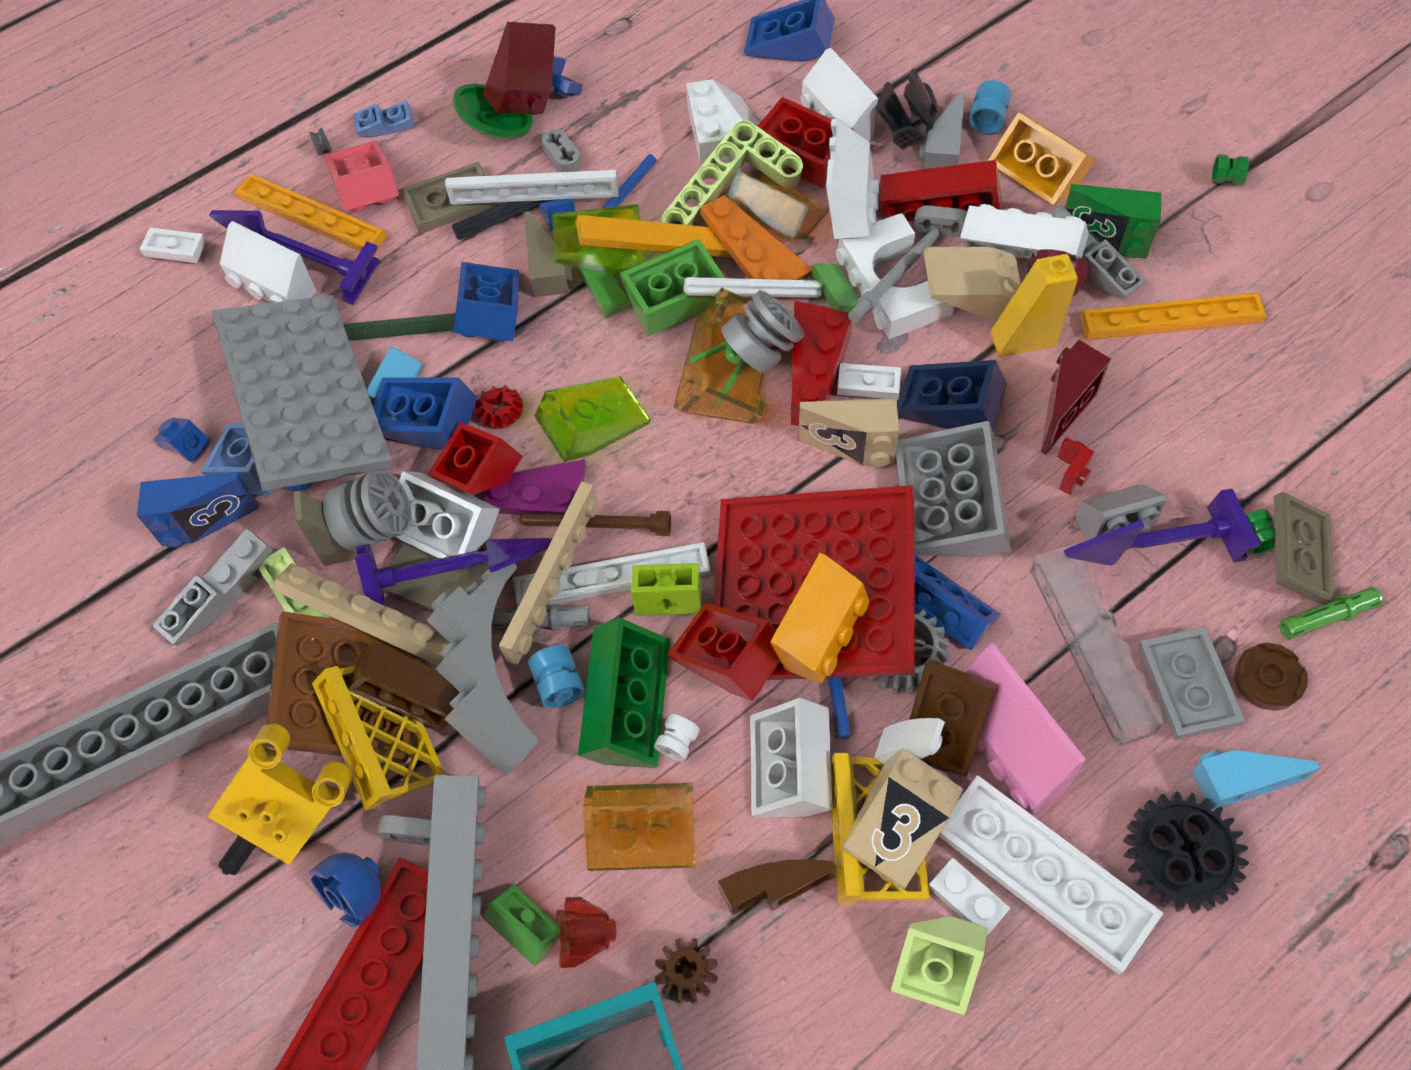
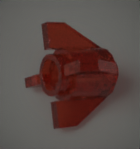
(583, 931)

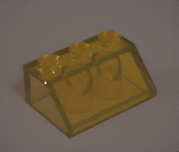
(775, 205)
(639, 826)

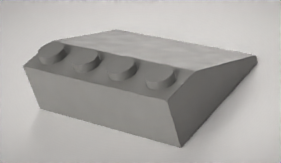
(955, 491)

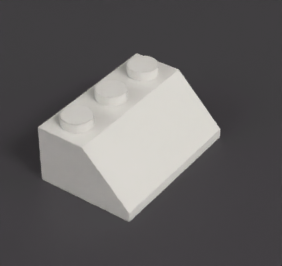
(840, 94)
(264, 267)
(445, 518)
(791, 760)

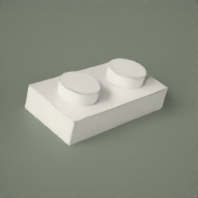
(173, 245)
(869, 381)
(968, 896)

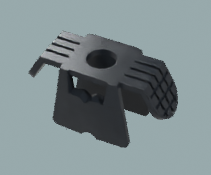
(922, 107)

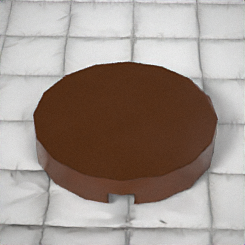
(1270, 676)

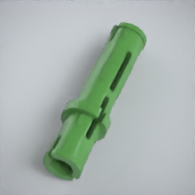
(1344, 608)

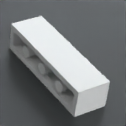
(1023, 232)

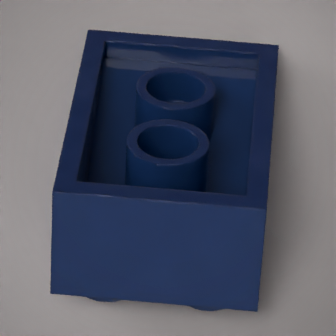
(953, 393)

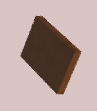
(963, 706)

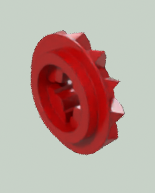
(505, 415)

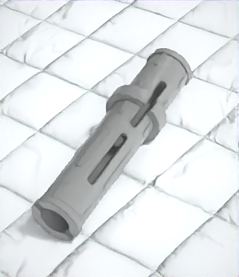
(555, 617)

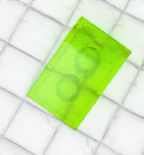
(603, 259)
(589, 416)

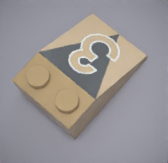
(852, 429)
(901, 817)

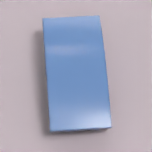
(378, 122)

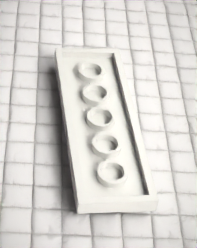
(1050, 875)

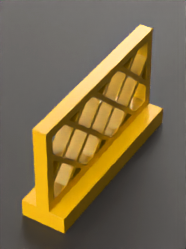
(356, 745)
(844, 813)

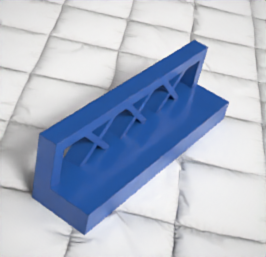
(953, 606)

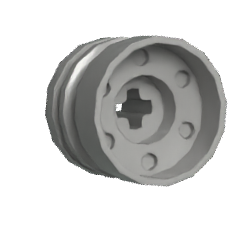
(762, 332)
(367, 510)

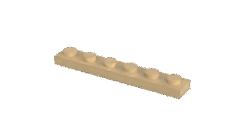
(546, 580)
(361, 612)

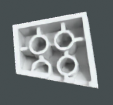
(713, 113)
(851, 183)

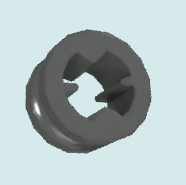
(320, 141)

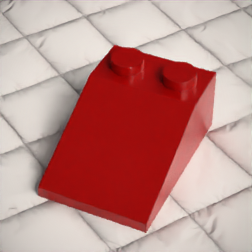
(804, 134)
(728, 650)

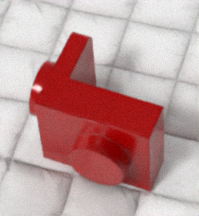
(1079, 458)

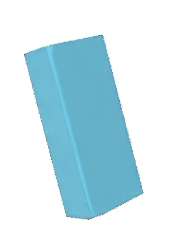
(395, 365)

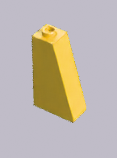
(1037, 308)

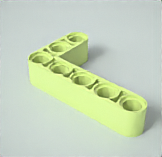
(723, 172)

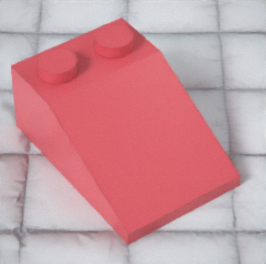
(362, 176)

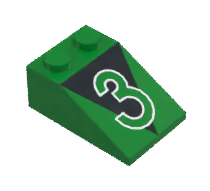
(1119, 215)

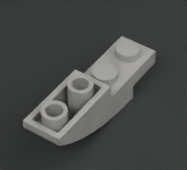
(1107, 267)
(214, 594)

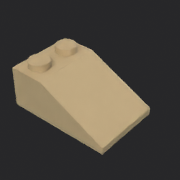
(972, 278)

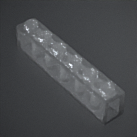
(1097, 647)

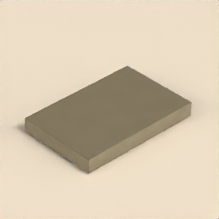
(430, 201)
(1303, 549)
(427, 589)

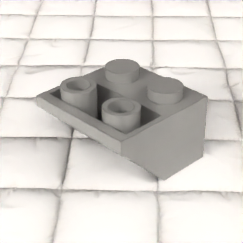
(1119, 509)

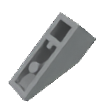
(944, 139)

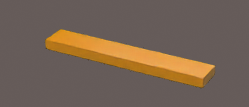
(309, 213)
(644, 235)
(1172, 316)

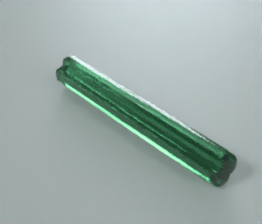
(400, 326)

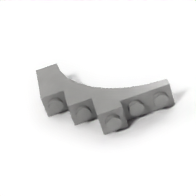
(481, 707)

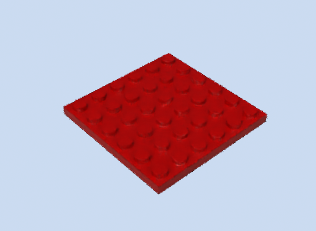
(869, 532)

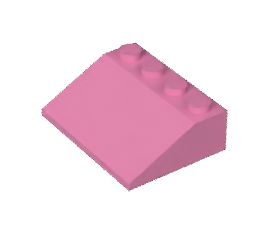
(1023, 739)

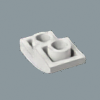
(916, 736)

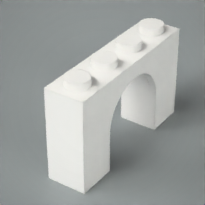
(899, 308)

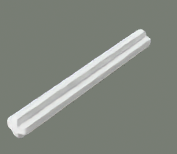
(750, 287)

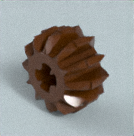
(677, 981)

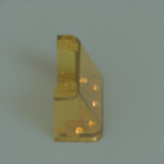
(702, 381)

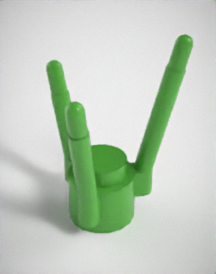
(731, 356)

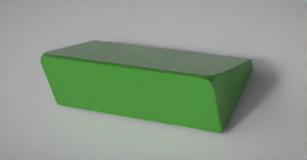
(835, 286)
(605, 291)
(523, 924)

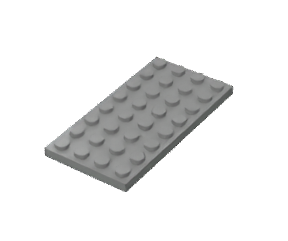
(300, 392)

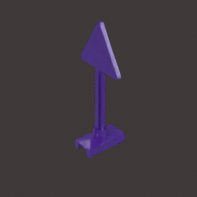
(356, 272)
(1227, 522)
(499, 555)

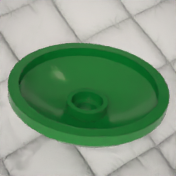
(483, 118)

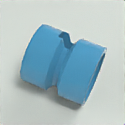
(990, 107)
(556, 676)

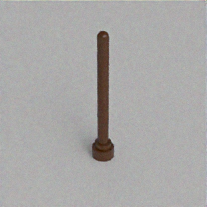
(657, 523)

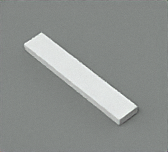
(532, 187)
(613, 574)

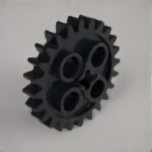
(1215, 843)

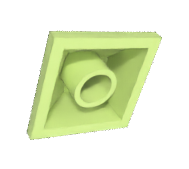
(941, 962)

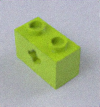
(666, 589)

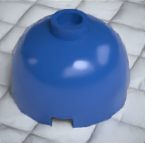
(349, 885)

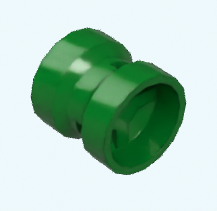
(1230, 169)
(1262, 526)

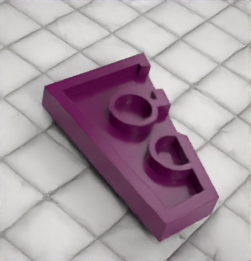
(538, 490)

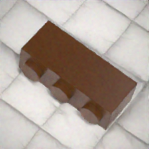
(403, 685)

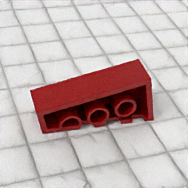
(942, 187)
(817, 354)

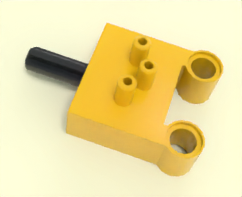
(274, 803)

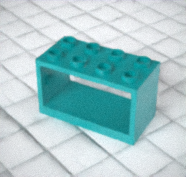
(591, 1022)

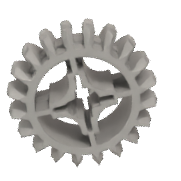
(934, 650)

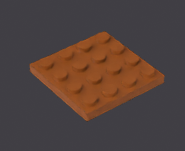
(301, 654)

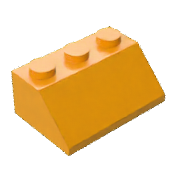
(1041, 159)
(820, 620)

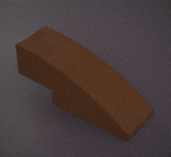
(774, 881)

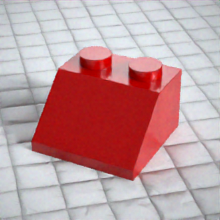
(475, 460)

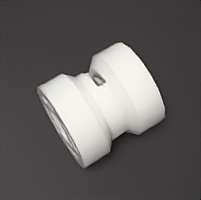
(676, 738)

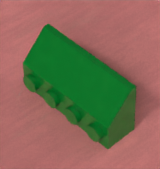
(624, 695)

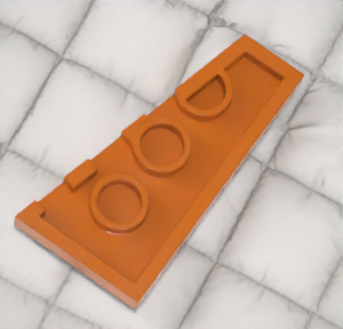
(750, 244)

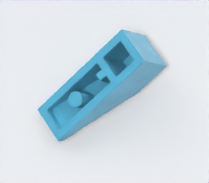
(1245, 774)

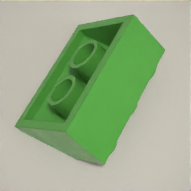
(658, 285)

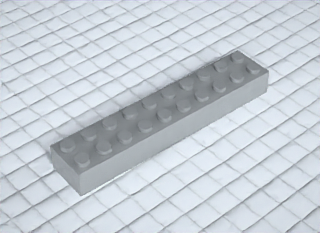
(135, 733)

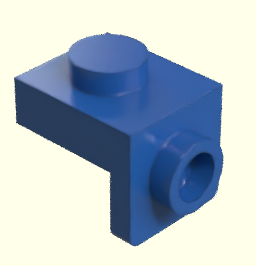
(562, 84)
(554, 207)
(181, 436)

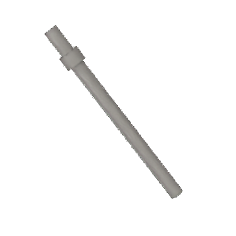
(870, 299)

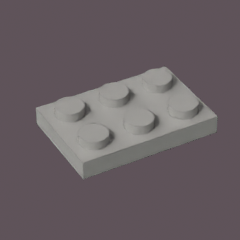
(1190, 683)

